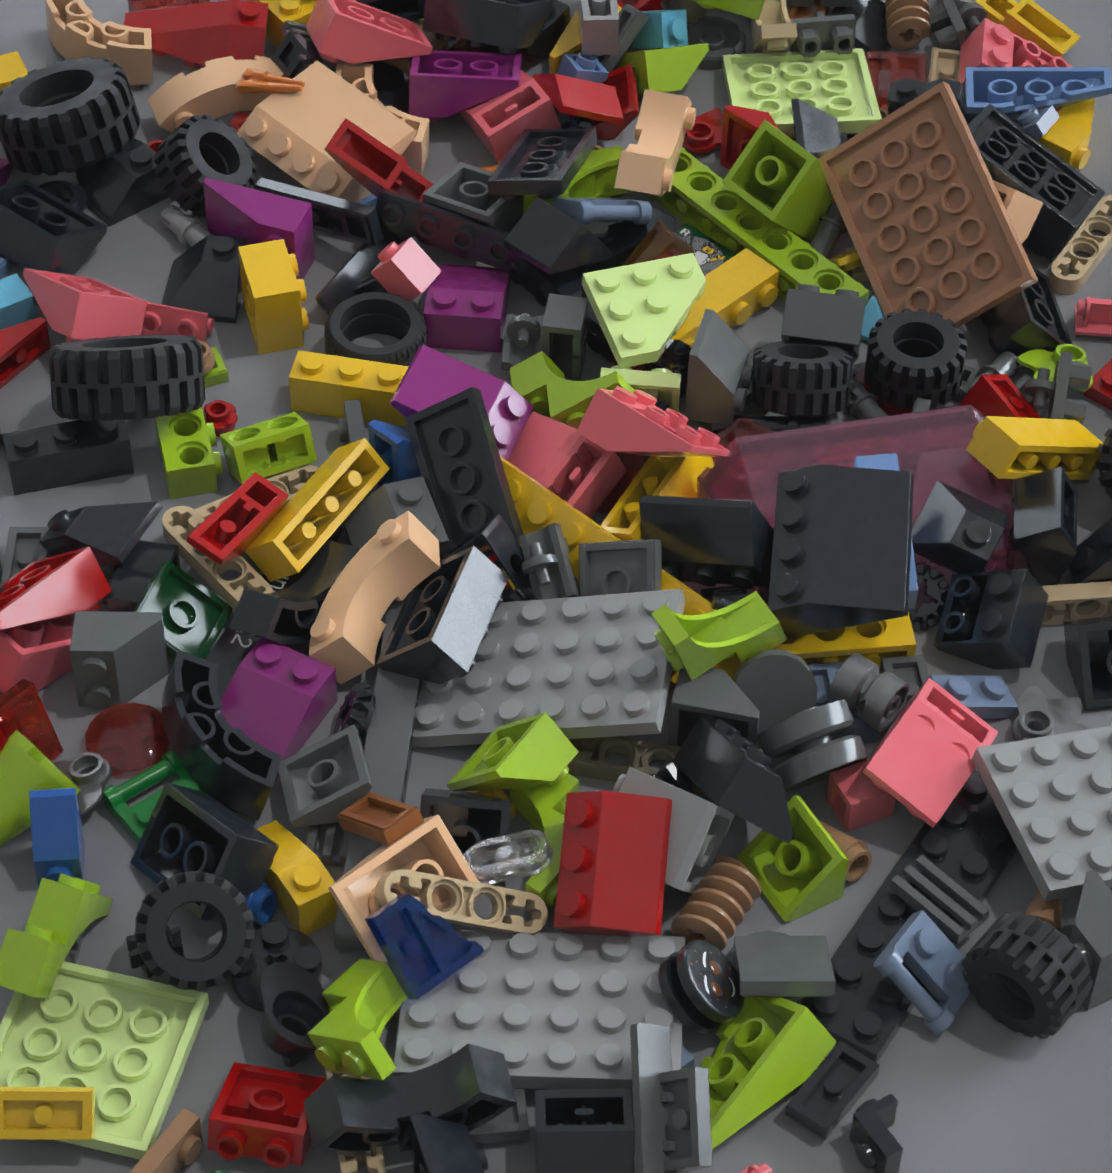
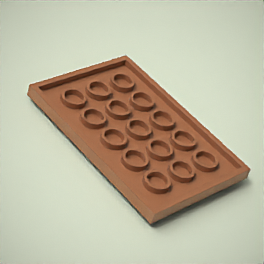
(927, 212)

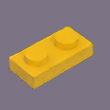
(47, 1113)

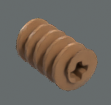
(907, 22)
(718, 903)

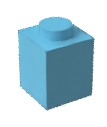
(663, 30)
(16, 302)

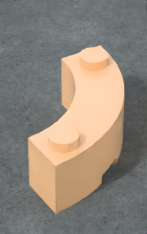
(80, 35)
(362, 78)
(208, 91)
(660, 137)
(380, 572)

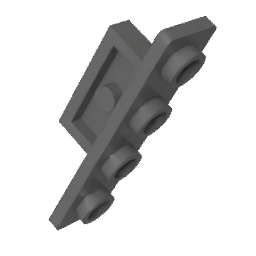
(668, 1106)

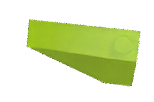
(761, 1060)

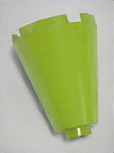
(22, 771)

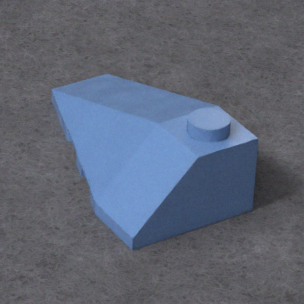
(1022, 88)

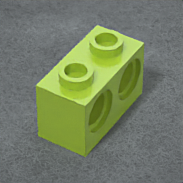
(269, 447)
(187, 454)

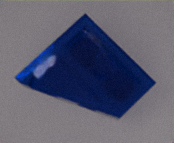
(419, 944)

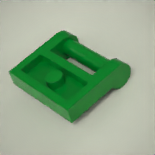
(136, 818)

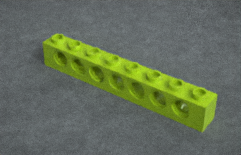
(721, 214)

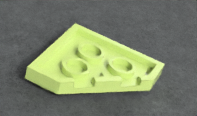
(643, 304)

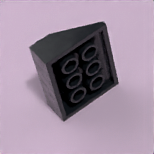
(1035, 170)
(840, 547)

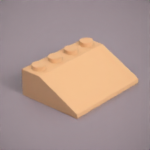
(298, 125)

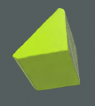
(801, 873)

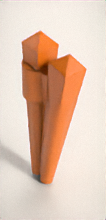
(263, 82)

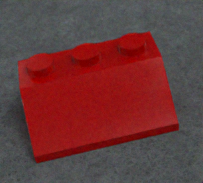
(613, 864)

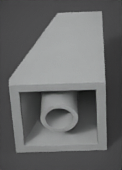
(695, 828)

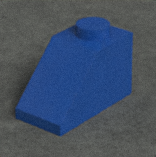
(395, 449)
(56, 834)

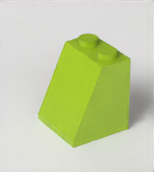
(781, 181)

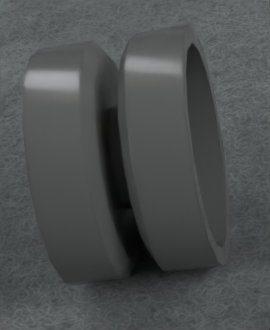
(810, 740)

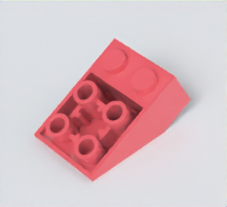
(998, 47)
(506, 116)
(635, 426)
(566, 463)
(928, 752)

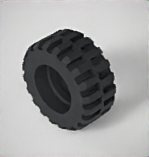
(67, 116)
(127, 377)

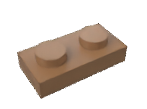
(175, 1146)

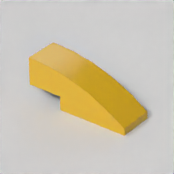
(1031, 23)

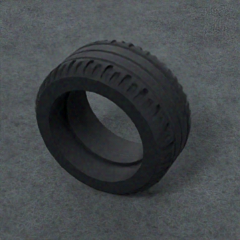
(375, 315)

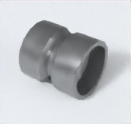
(872, 694)

